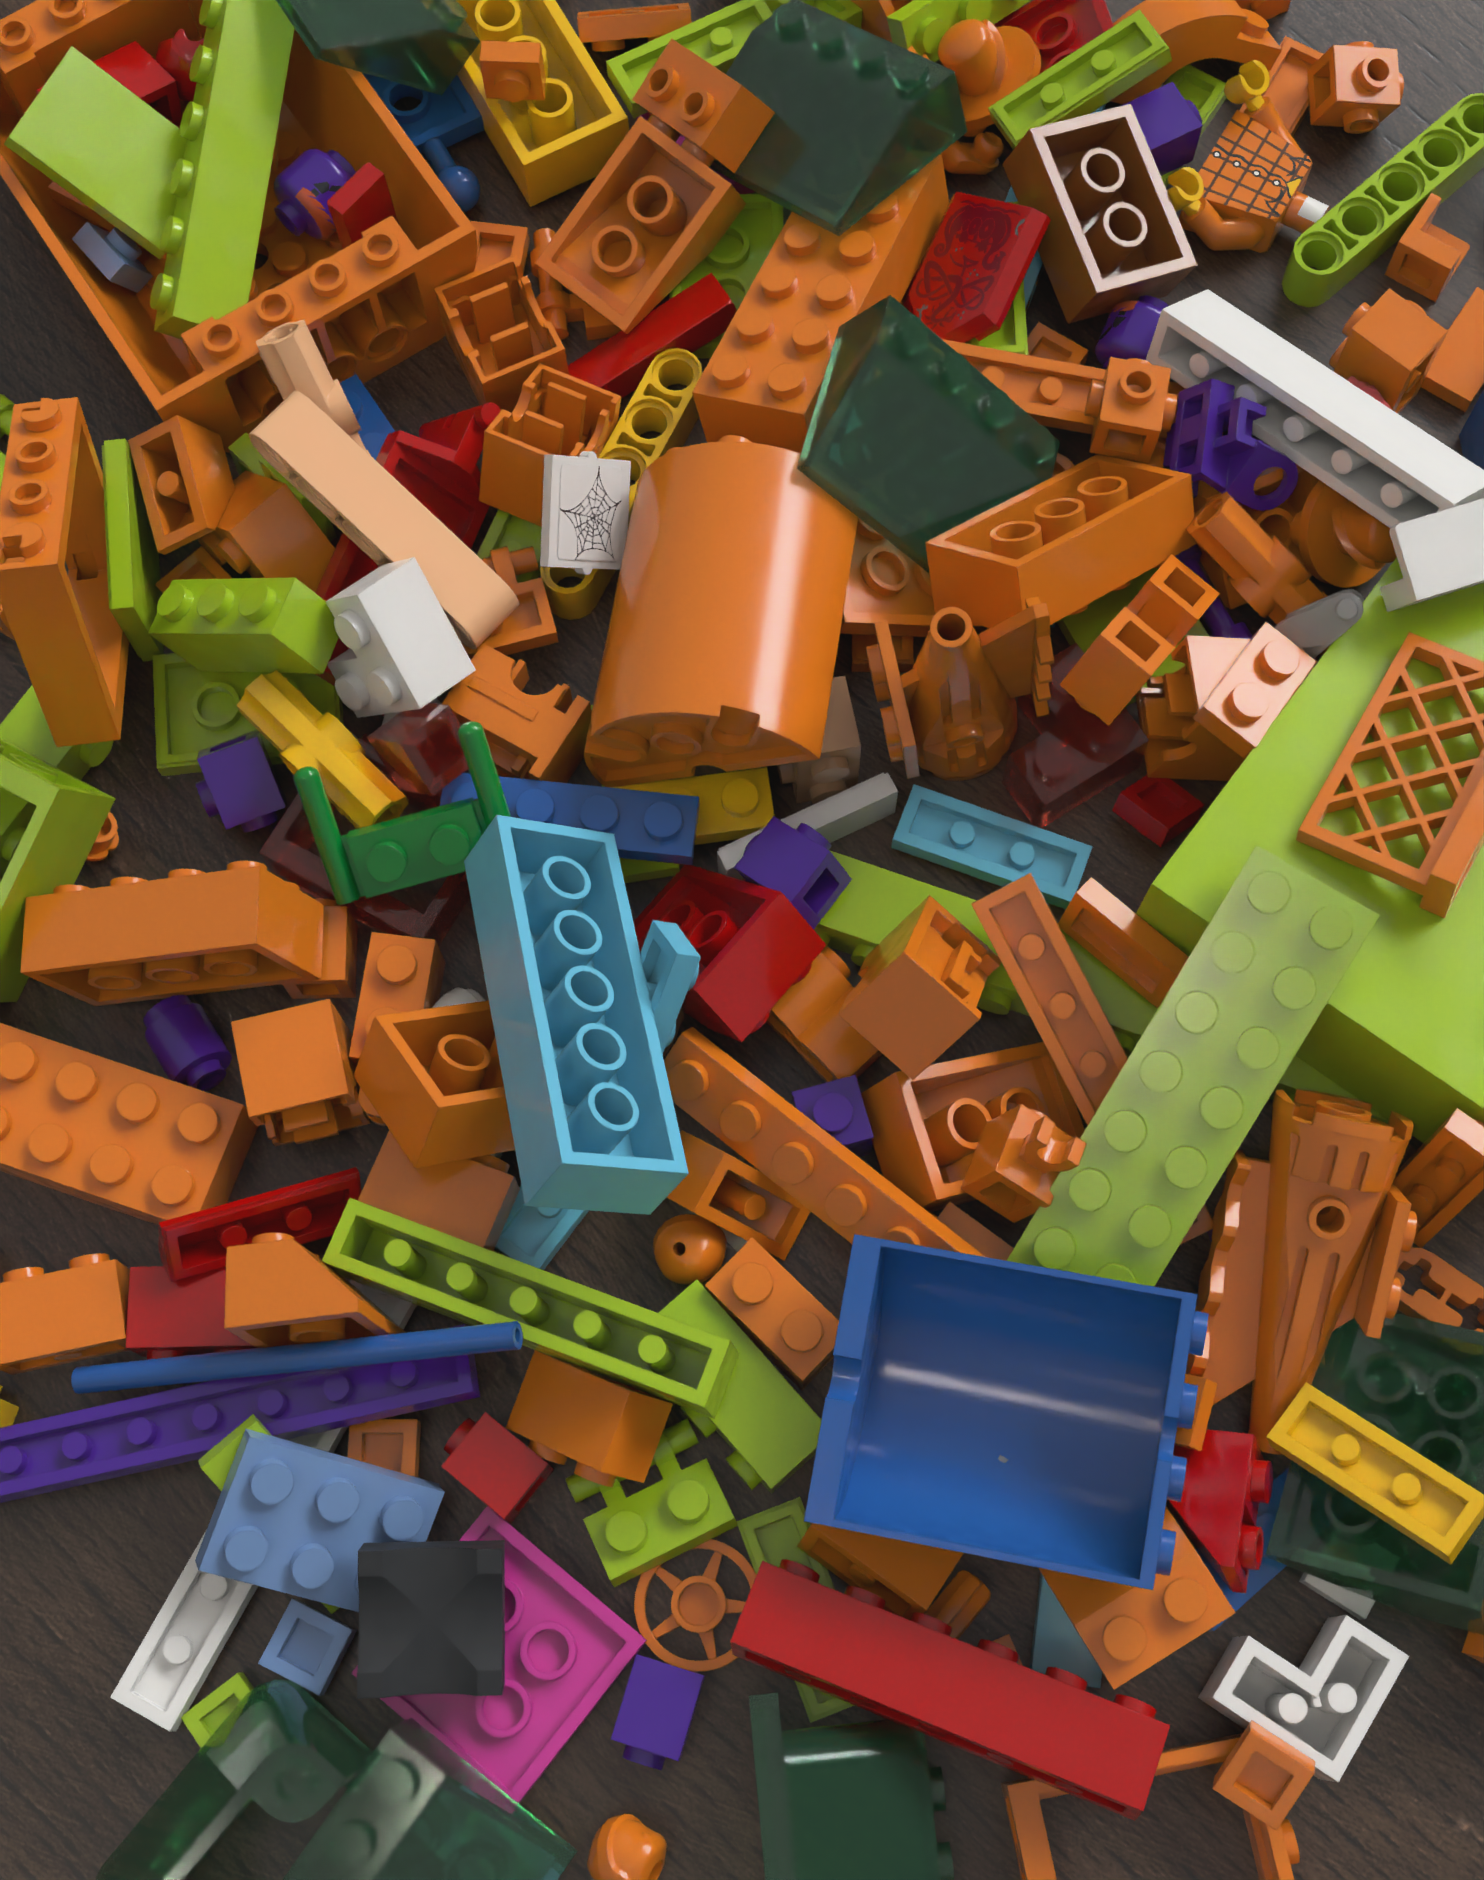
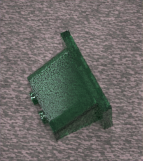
(846, 1800)

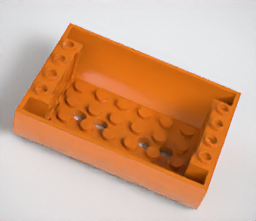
(359, 302)

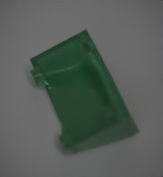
(268, 1750)

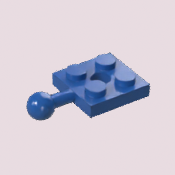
(434, 127)

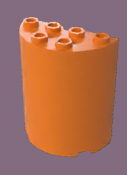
(721, 617)

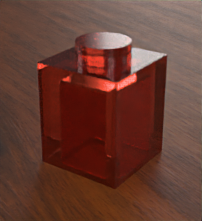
(421, 748)

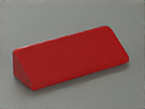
(681, 322)
(303, 1210)

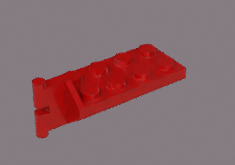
(440, 474)

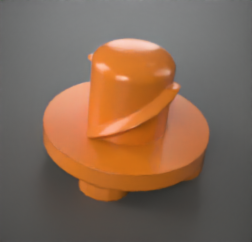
(987, 66)
(1340, 539)

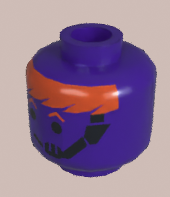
(306, 188)
(1129, 329)

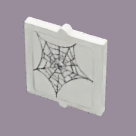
(584, 512)

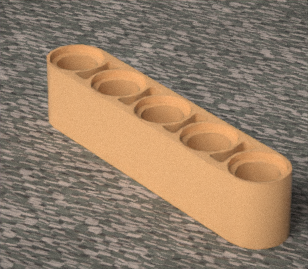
(381, 514)

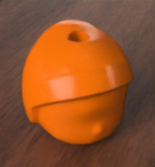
(689, 1248)
(626, 1851)

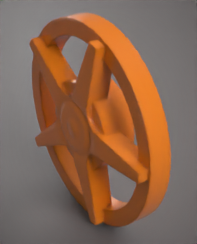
(696, 1606)

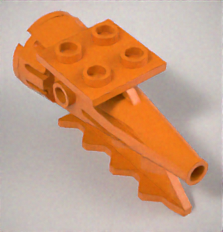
(959, 698)
(1302, 1249)

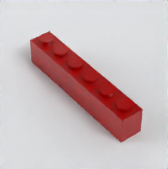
(951, 1688)

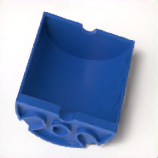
(993, 1357)

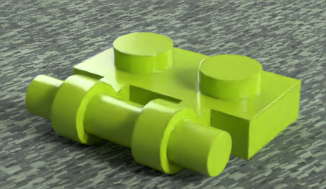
(661, 1519)

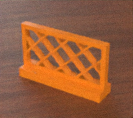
(1462, 826)

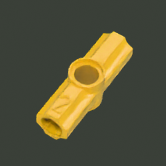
(324, 743)

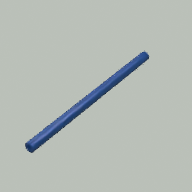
(299, 1357)

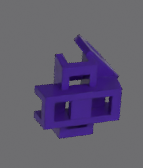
(1230, 460)

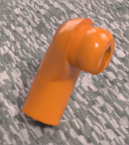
(973, 157)

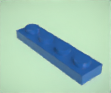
(643, 822)

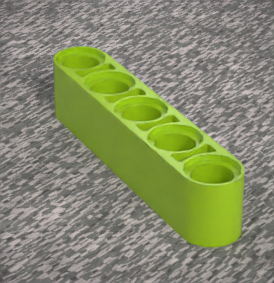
(1386, 204)

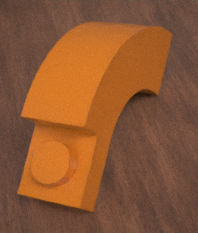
(1200, 32)

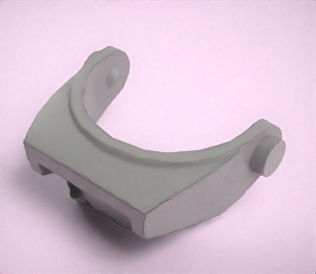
(1322, 621)

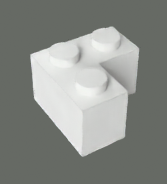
(397, 640)
(1313, 1708)

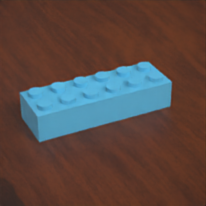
(573, 1019)

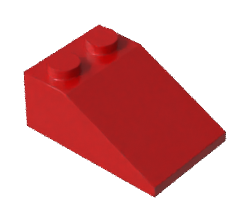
(747, 941)

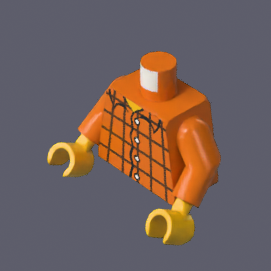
(1250, 177)

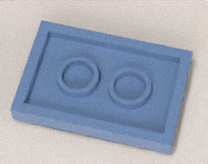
(302, 1514)

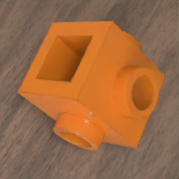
(1354, 86)
(1130, 409)

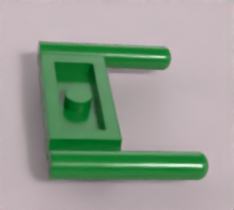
(411, 846)

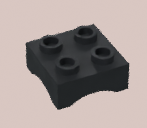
(431, 1618)

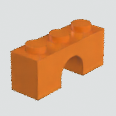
(1138, 640)

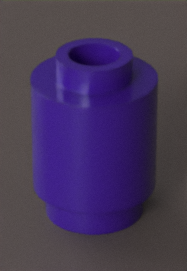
(186, 1043)

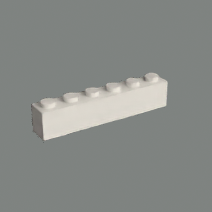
(1315, 413)

